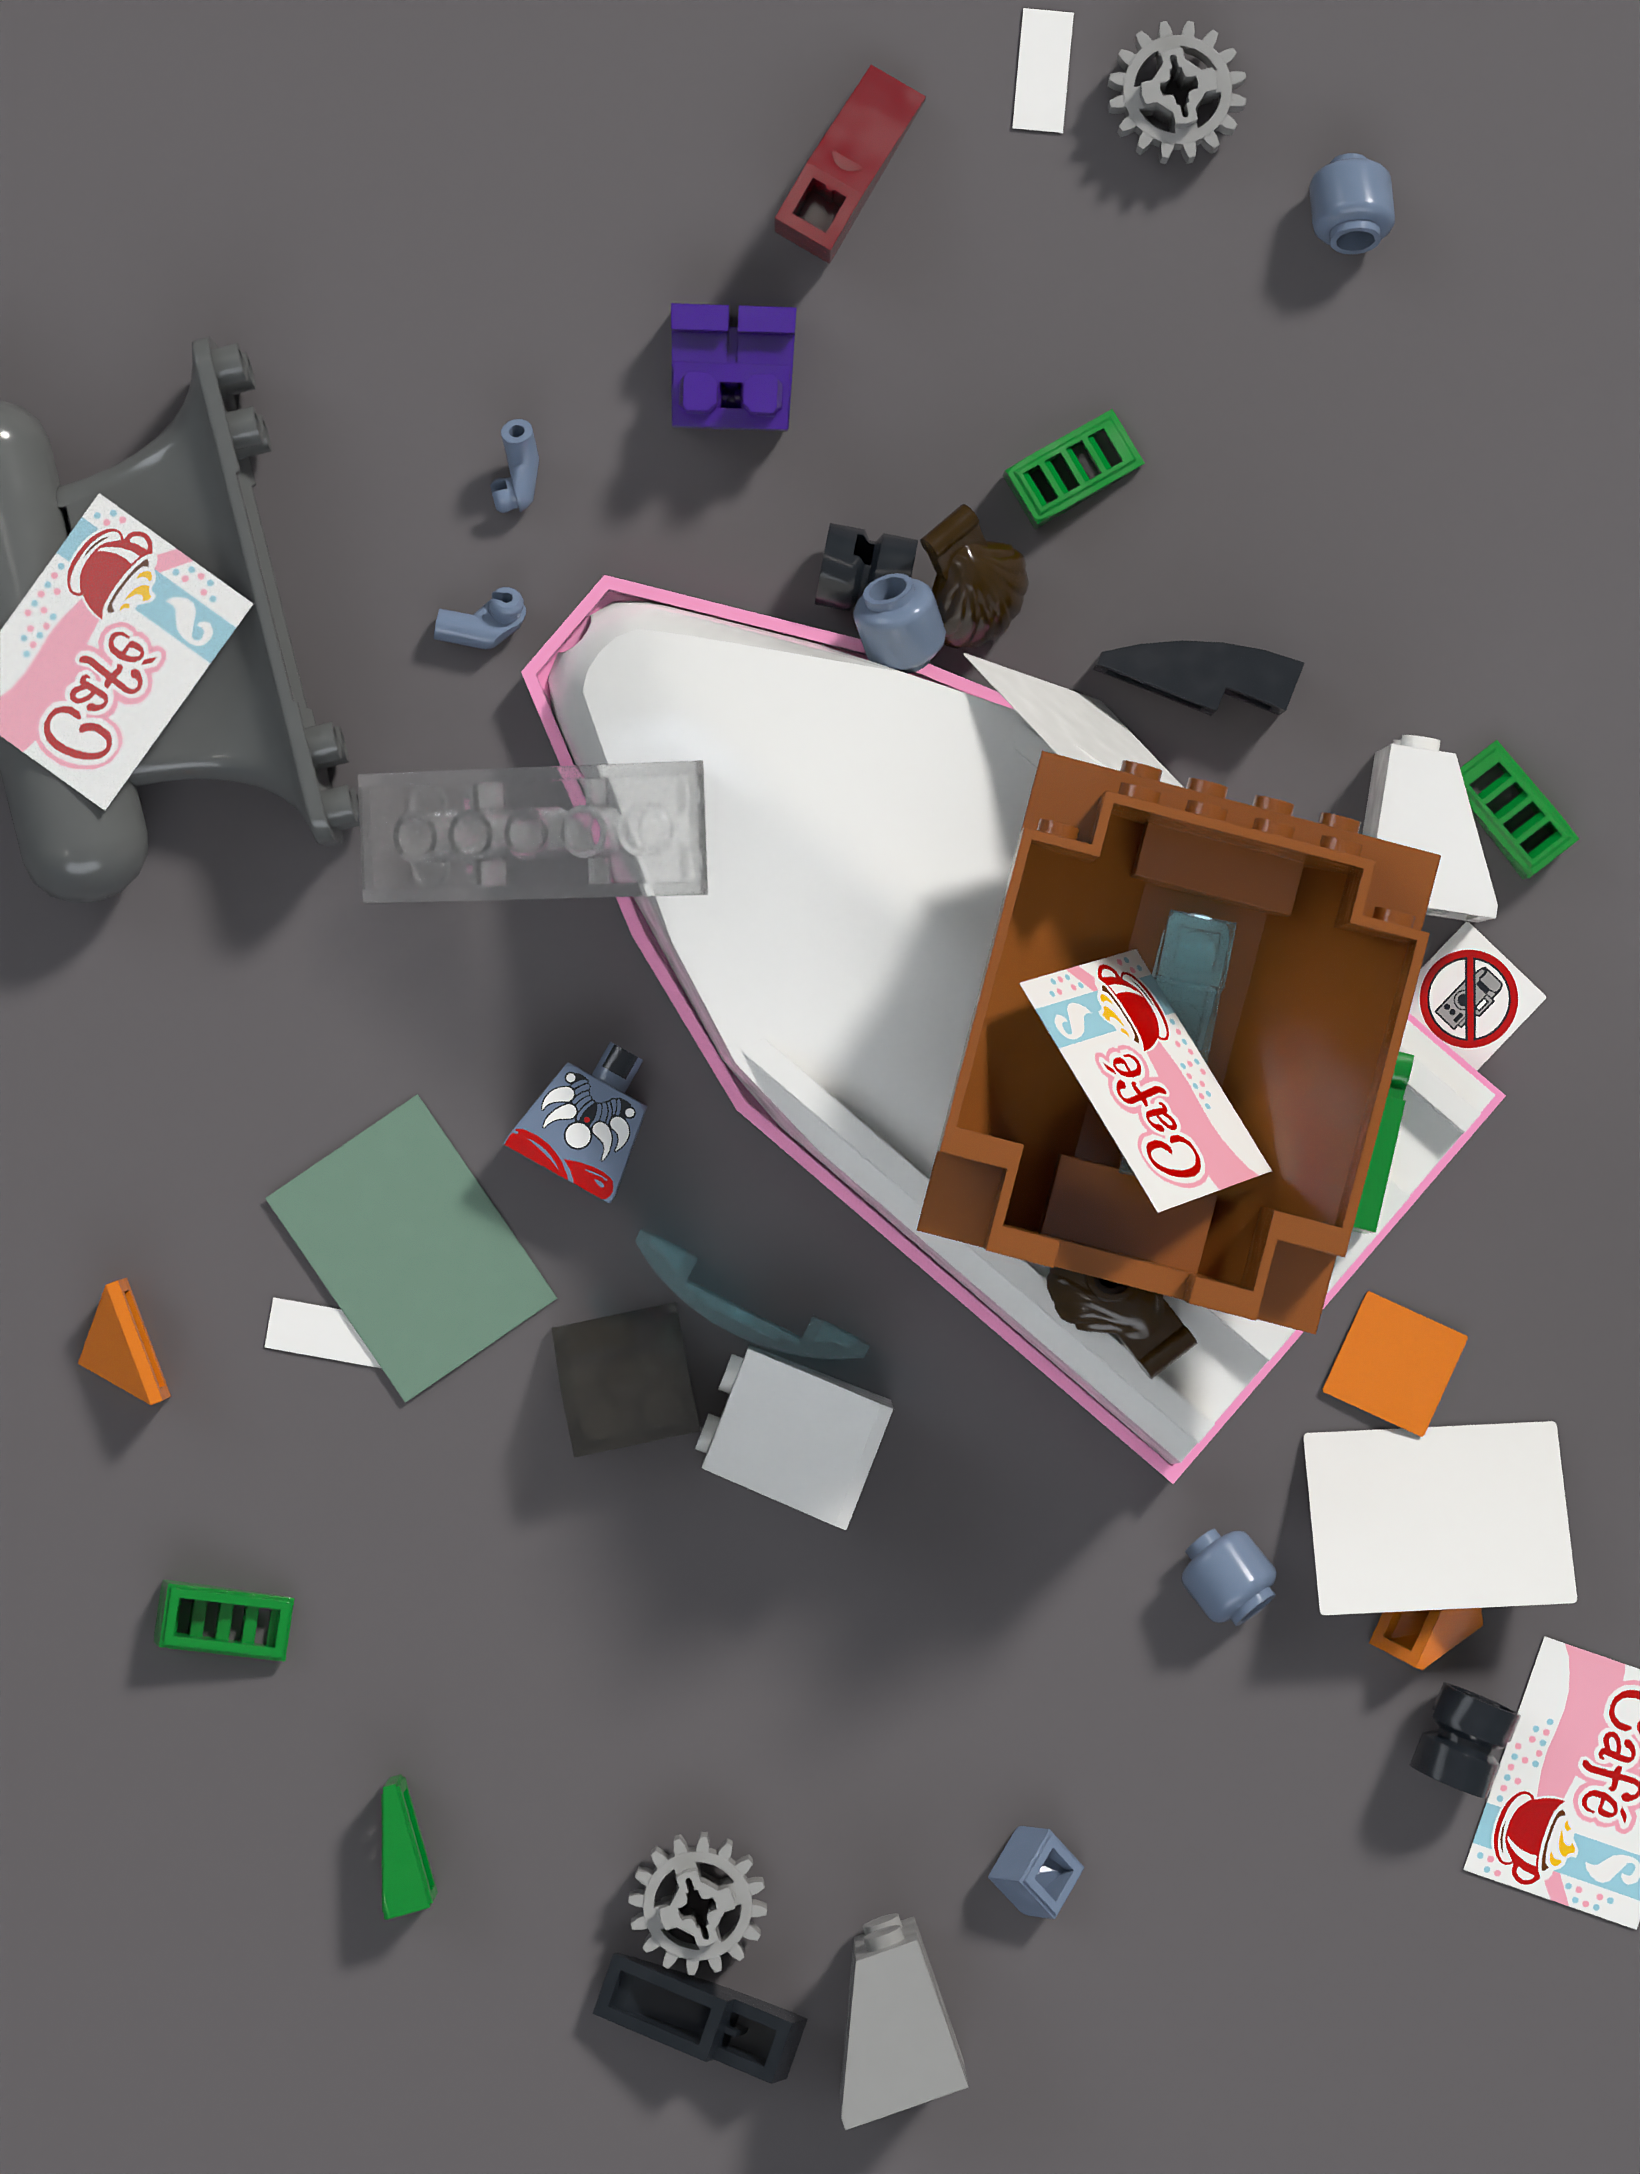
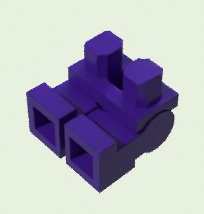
(716, 356)

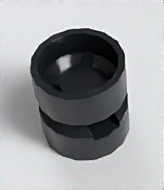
(855, 561)
(1463, 1744)

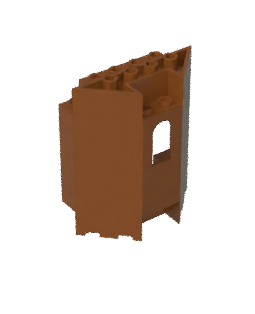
(1297, 1043)

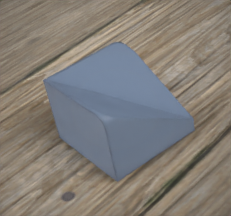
(1036, 1872)

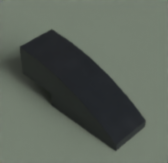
(1204, 671)
(700, 2017)

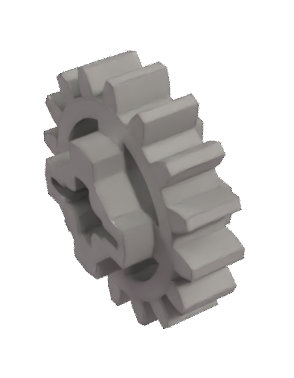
(1203, 86)
(670, 1913)

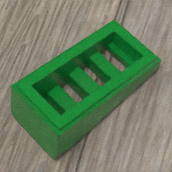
(1029, 496)
(1529, 794)
(168, 1615)
(406, 1869)

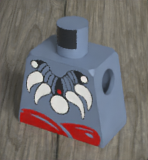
(585, 1124)

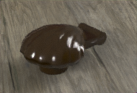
(976, 580)
(1135, 1315)

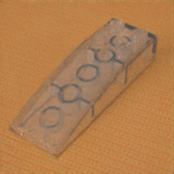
(534, 833)

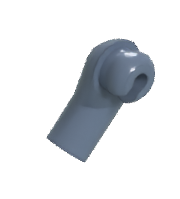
(523, 466)
(487, 625)

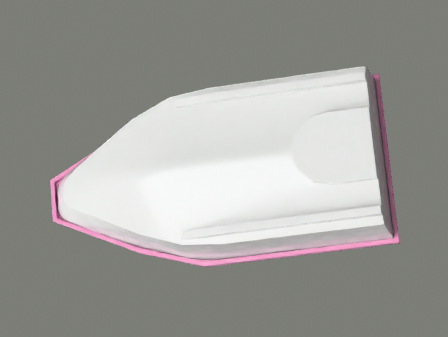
(847, 939)

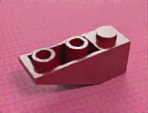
(848, 164)

